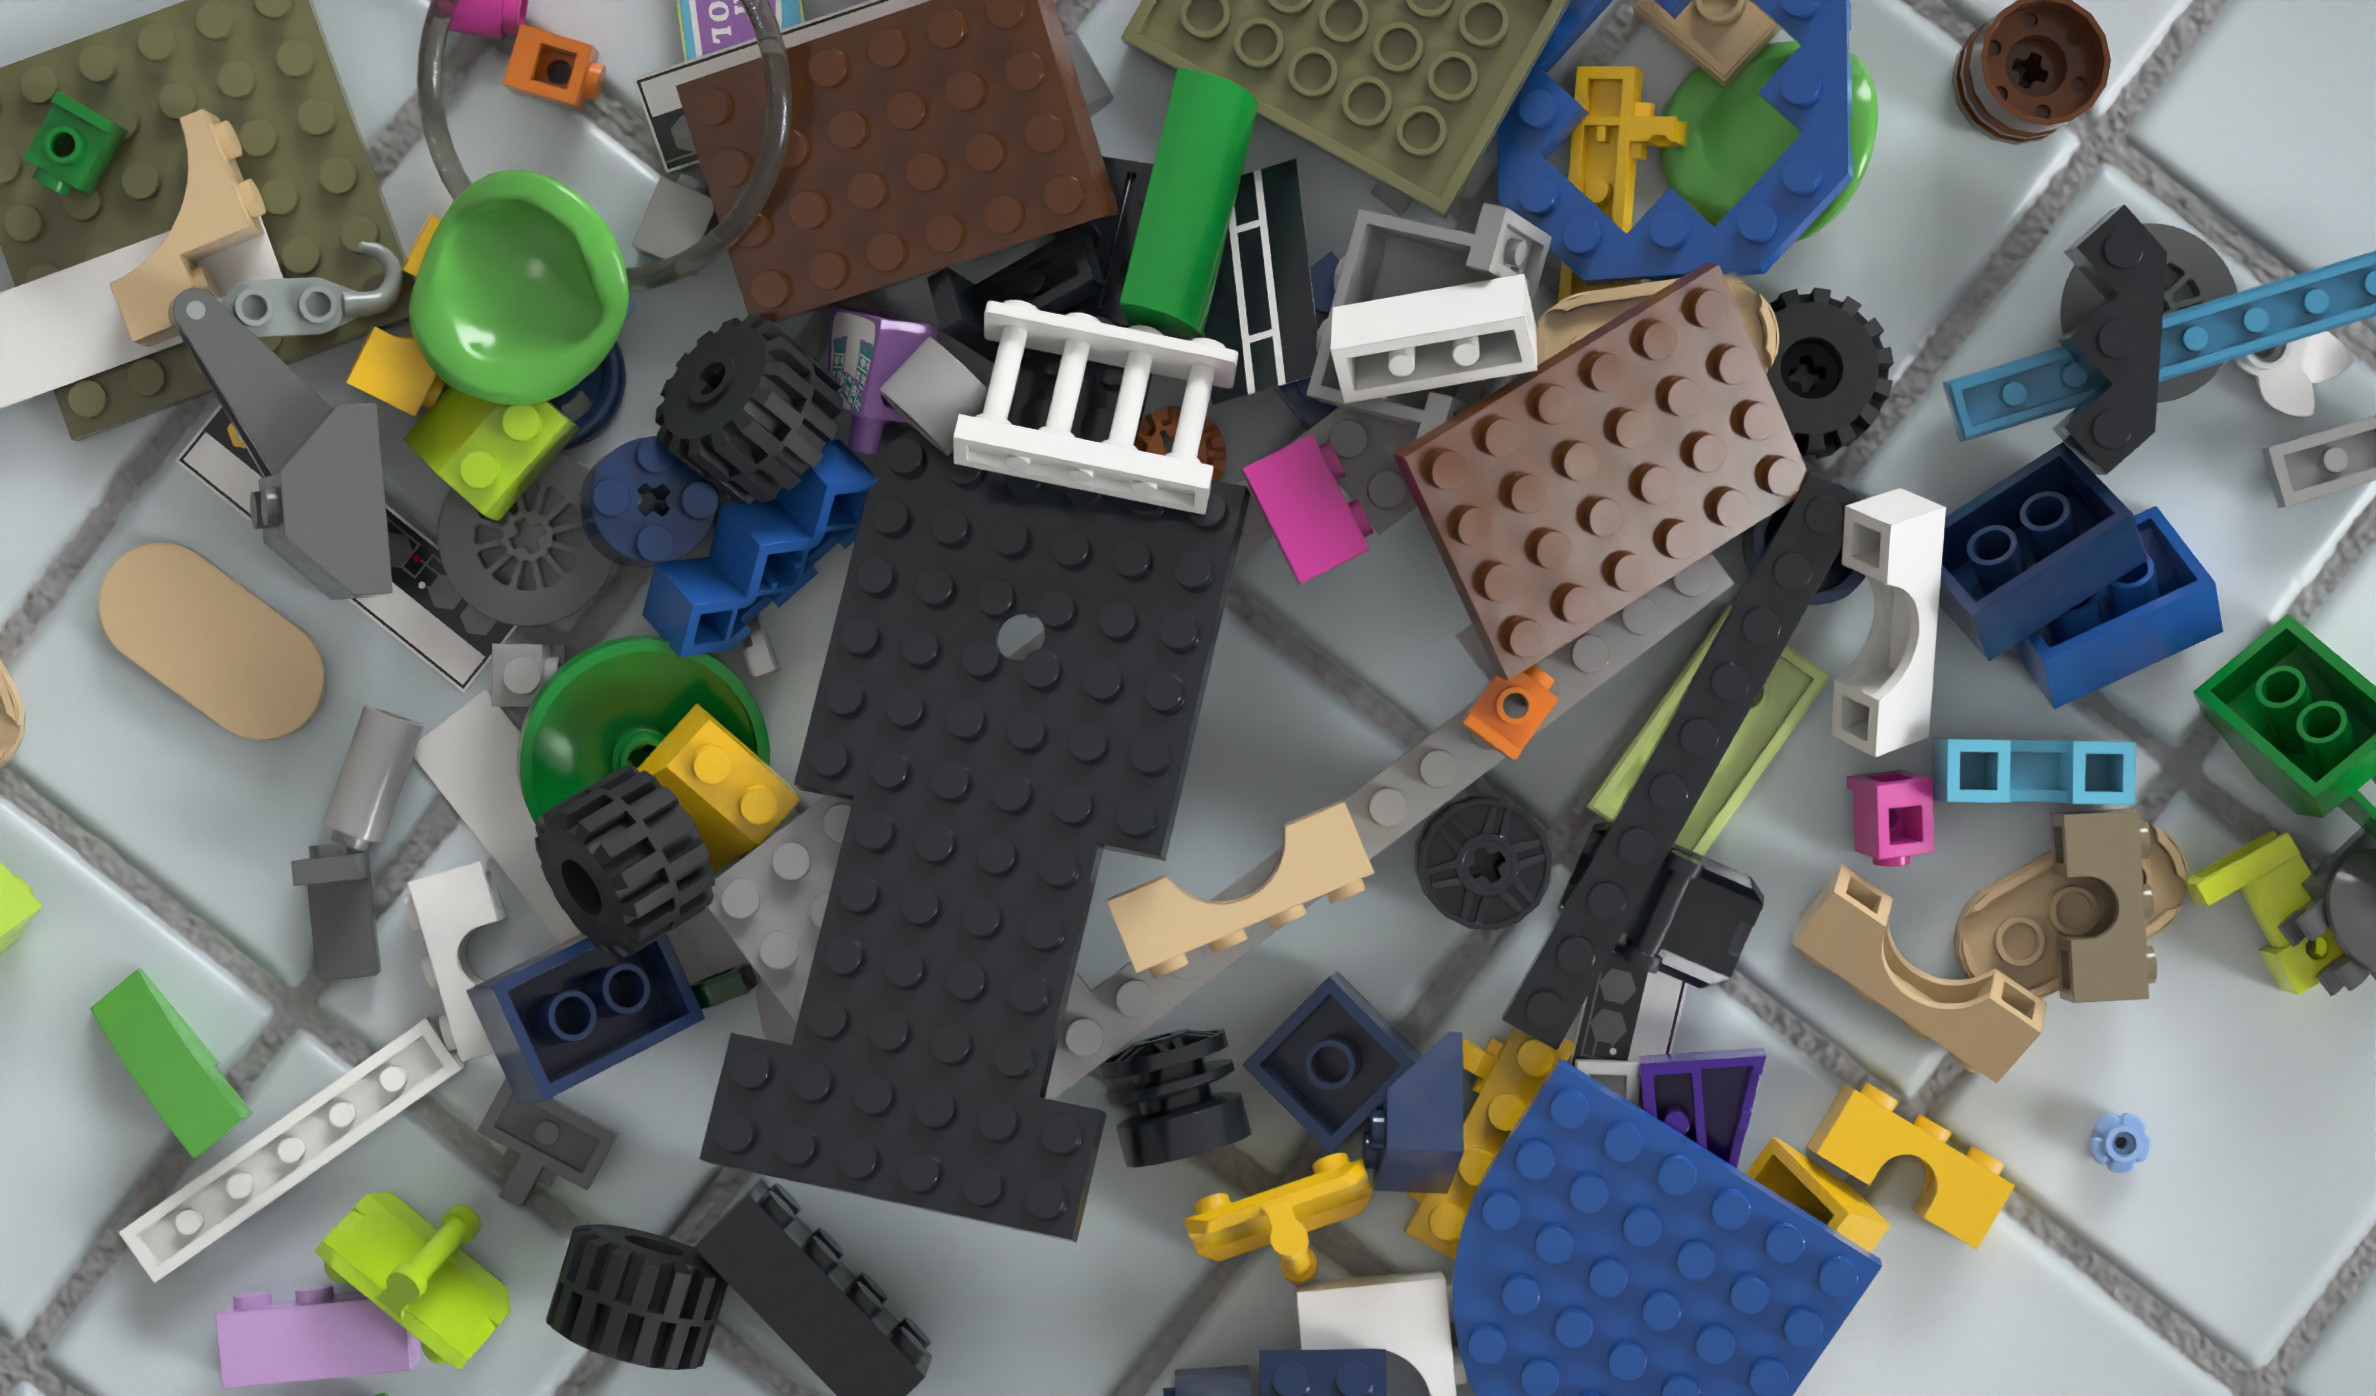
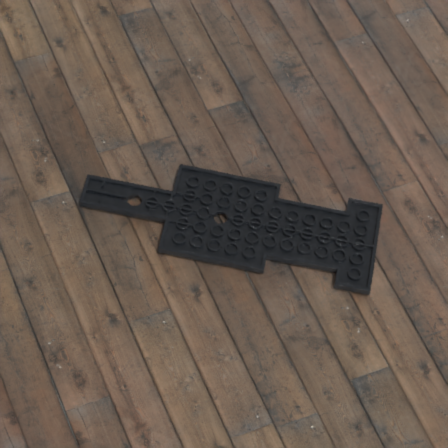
(982, 807)

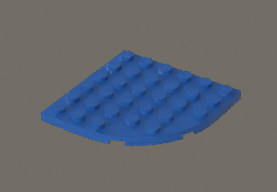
(1639, 1262)

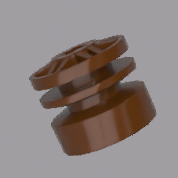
(2062, 60)

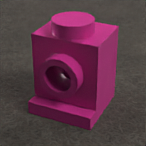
(1892, 816)

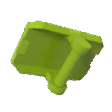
(419, 1274)

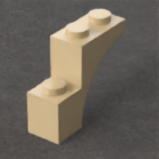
(214, 216)

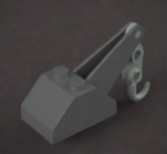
(317, 461)

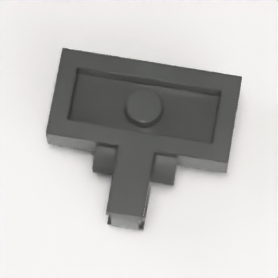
(544, 1143)

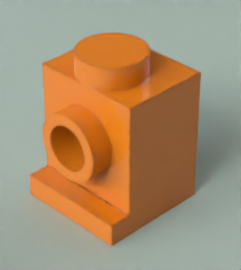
(538, 53)
(1494, 727)

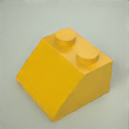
(721, 786)

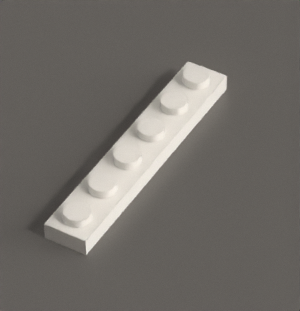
(291, 1149)

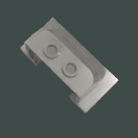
(1407, 257)

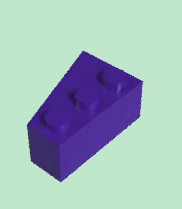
(1704, 1095)

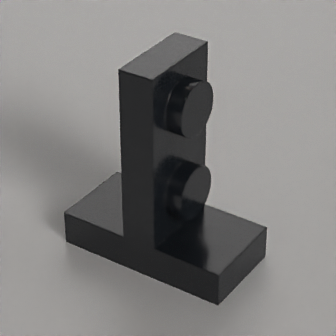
(1047, 278)

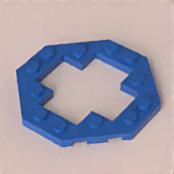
(1672, 237)

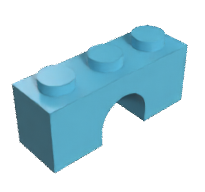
(2034, 771)

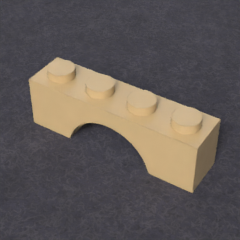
(1316, 858)
(1978, 1019)

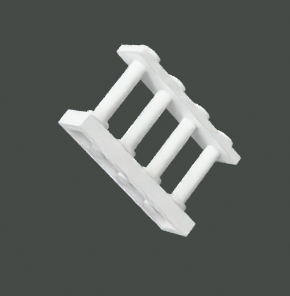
(1114, 464)

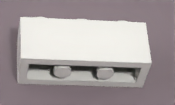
(1434, 338)

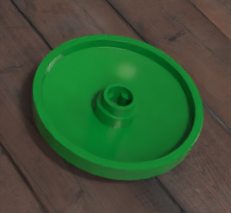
(616, 708)

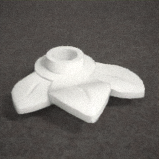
(2291, 369)

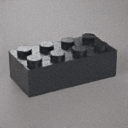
(813, 1298)

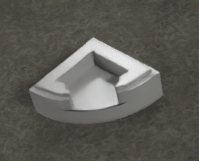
(759, 651)

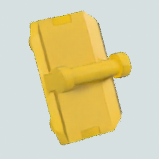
(1282, 1216)

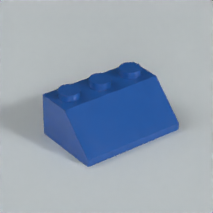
(2130, 622)

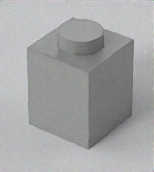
(675, 218)

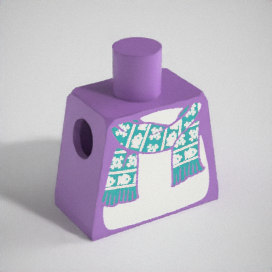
(863, 355)

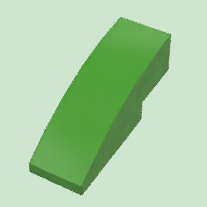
(170, 1064)

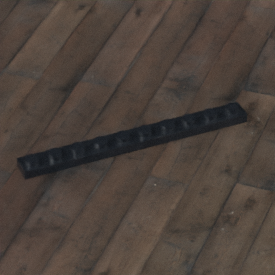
(1681, 763)

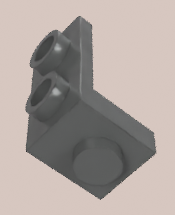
(340, 911)

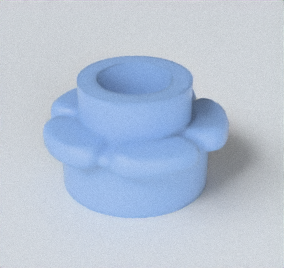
(2105, 1134)

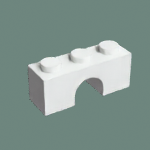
(449, 912)

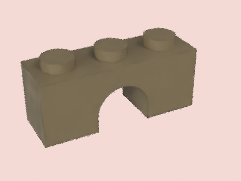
(2113, 956)

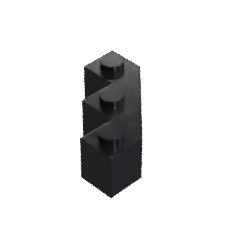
(2117, 340)

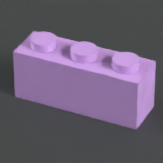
(309, 1338)

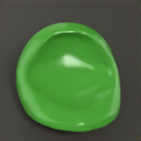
(1740, 136)
(518, 290)

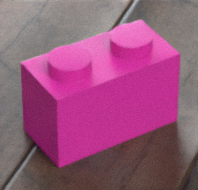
(1307, 508)

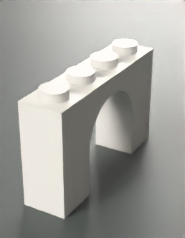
(1389, 1312)

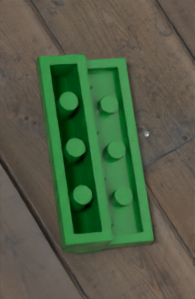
(1188, 204)

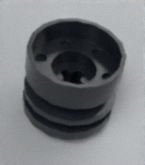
(1446, 854)
(1175, 1097)

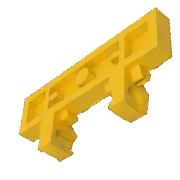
(1608, 148)
(1504, 1085)

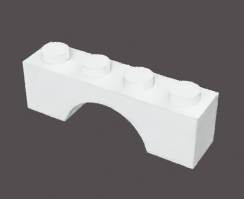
(1888, 688)

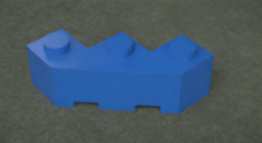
(758, 556)

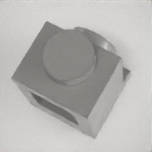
(522, 671)

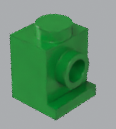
(95, 146)

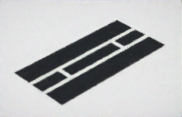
(1265, 286)

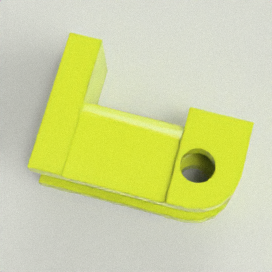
(2270, 880)

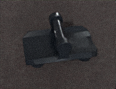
(1689, 919)

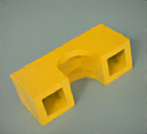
(393, 365)
(1959, 1190)

